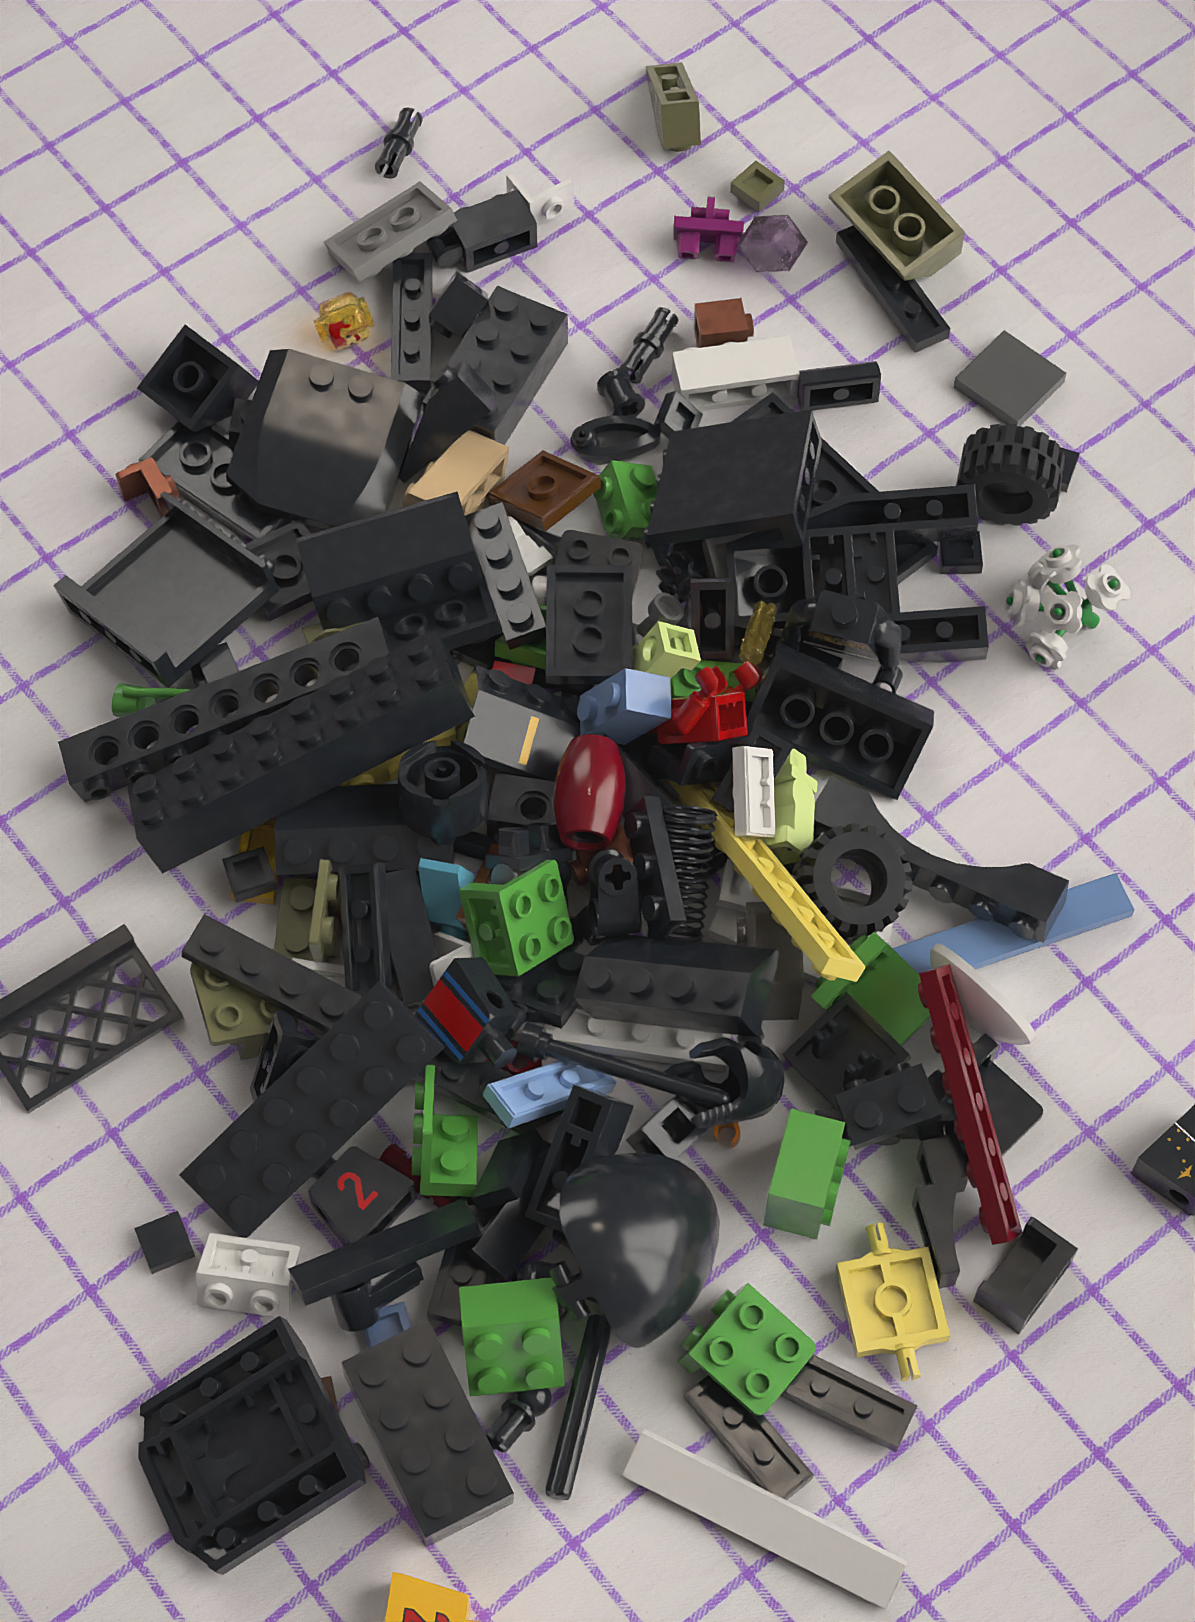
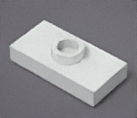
(753, 792)

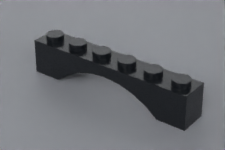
(1014, 896)

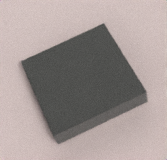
(1009, 379)

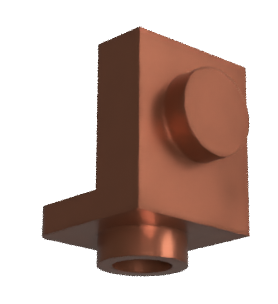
(146, 478)

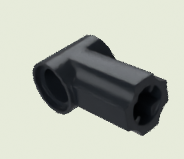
(360, 1305)

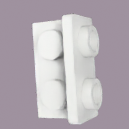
(246, 1275)

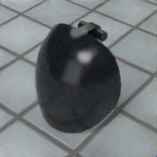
(642, 1240)

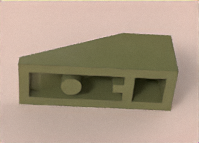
(674, 106)

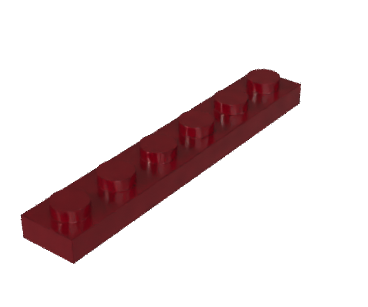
(973, 1118)

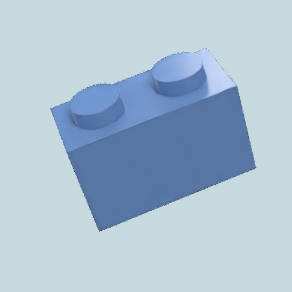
(625, 705)

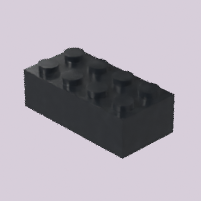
(513, 351)
(427, 1433)

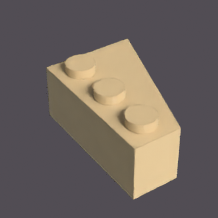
(468, 466)

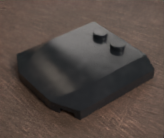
(323, 440)
(237, 1444)

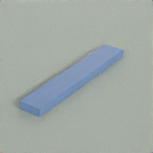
(989, 942)

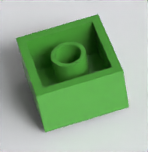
(807, 1174)
(511, 1336)

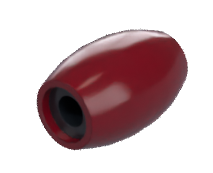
(589, 793)

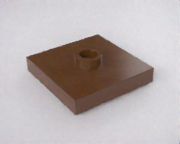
(544, 490)

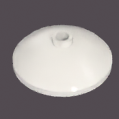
(982, 1003)

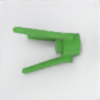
(132, 698)

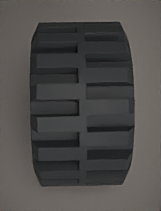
(1013, 473)
(880, 863)

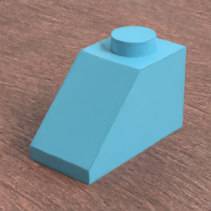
(441, 894)

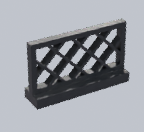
(65, 981)

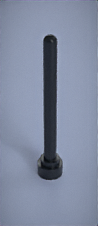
(538, 1044)

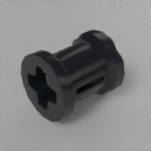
(621, 396)

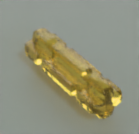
(757, 632)

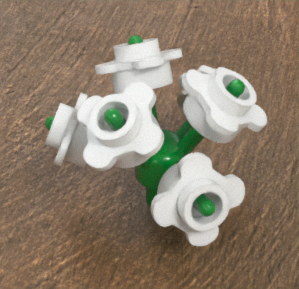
(1061, 610)

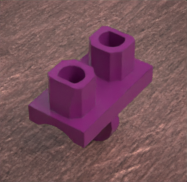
(708, 226)

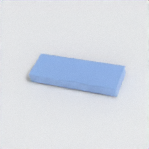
(541, 1091)

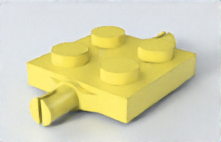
(892, 1302)

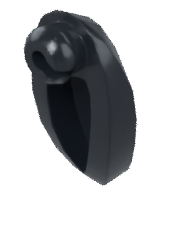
(614, 438)

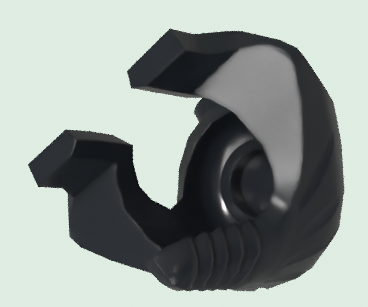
(752, 1082)

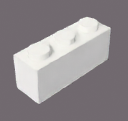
(736, 372)

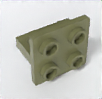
(232, 1013)

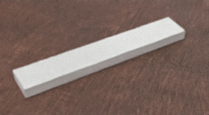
(765, 1519)

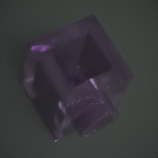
(772, 243)

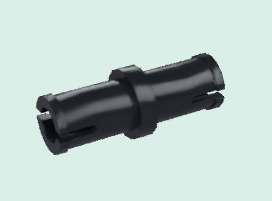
(398, 143)
(649, 344)

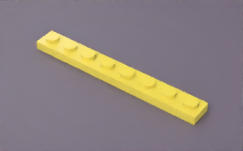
(778, 890)

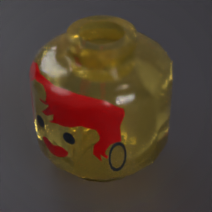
(344, 320)

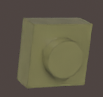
(757, 186)

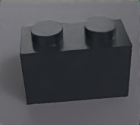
(196, 381)

